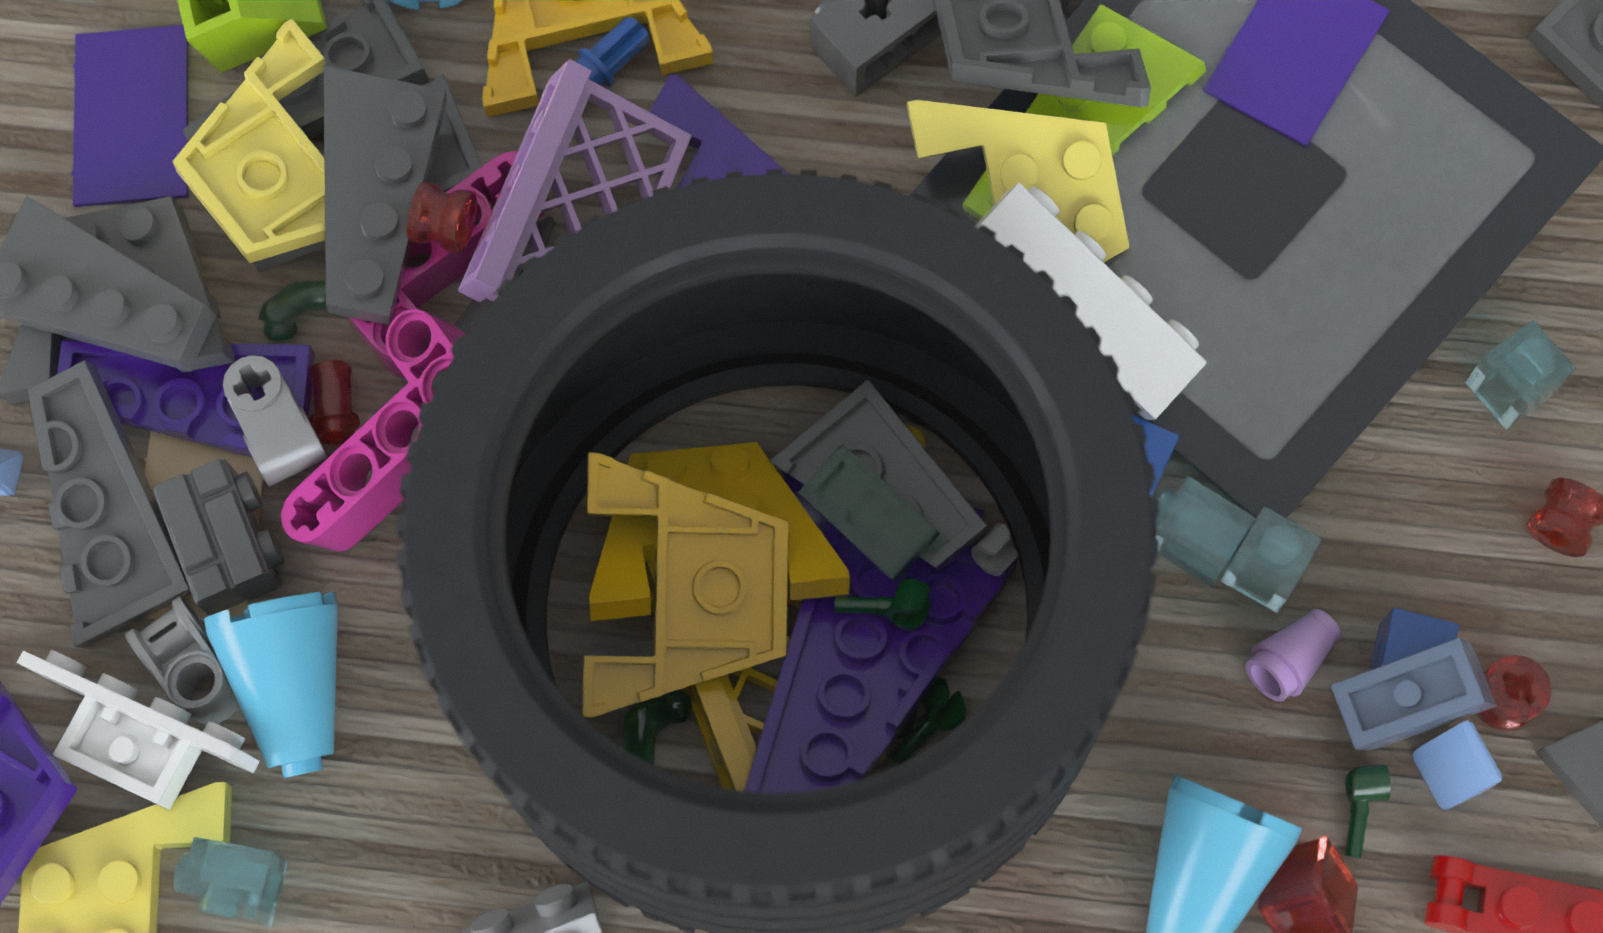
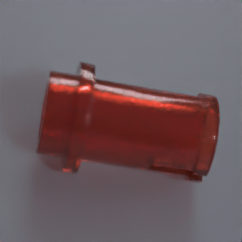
(333, 405)

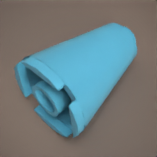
(283, 675)
(1213, 860)

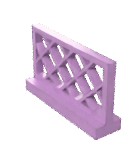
(537, 171)

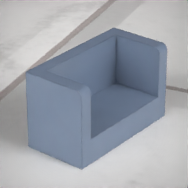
(1413, 695)

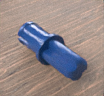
(613, 51)

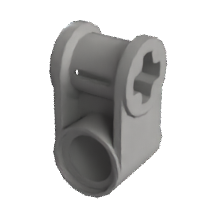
(274, 425)
(179, 657)

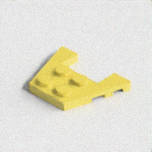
(1055, 154)
(255, 162)
(112, 871)

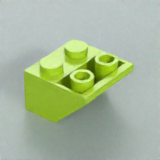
(242, 30)

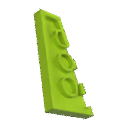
(1166, 67)

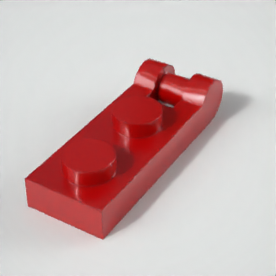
(1509, 901)

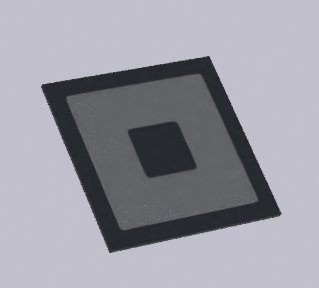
(1324, 263)

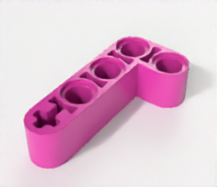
(443, 267)
(334, 503)

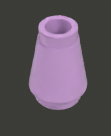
(1291, 656)

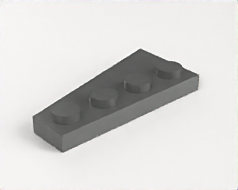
(375, 157)
(103, 507)

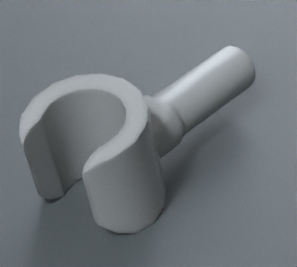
(992, 551)

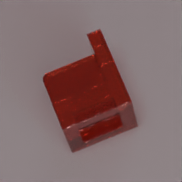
(1311, 892)

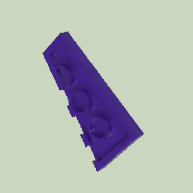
(187, 402)

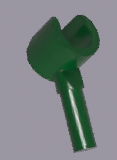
(905, 610)
(940, 714)
(1362, 786)

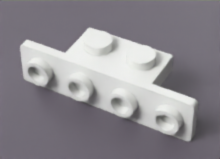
(130, 743)

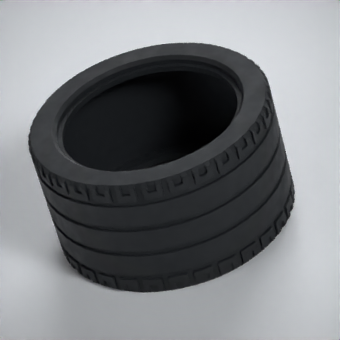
(729, 295)

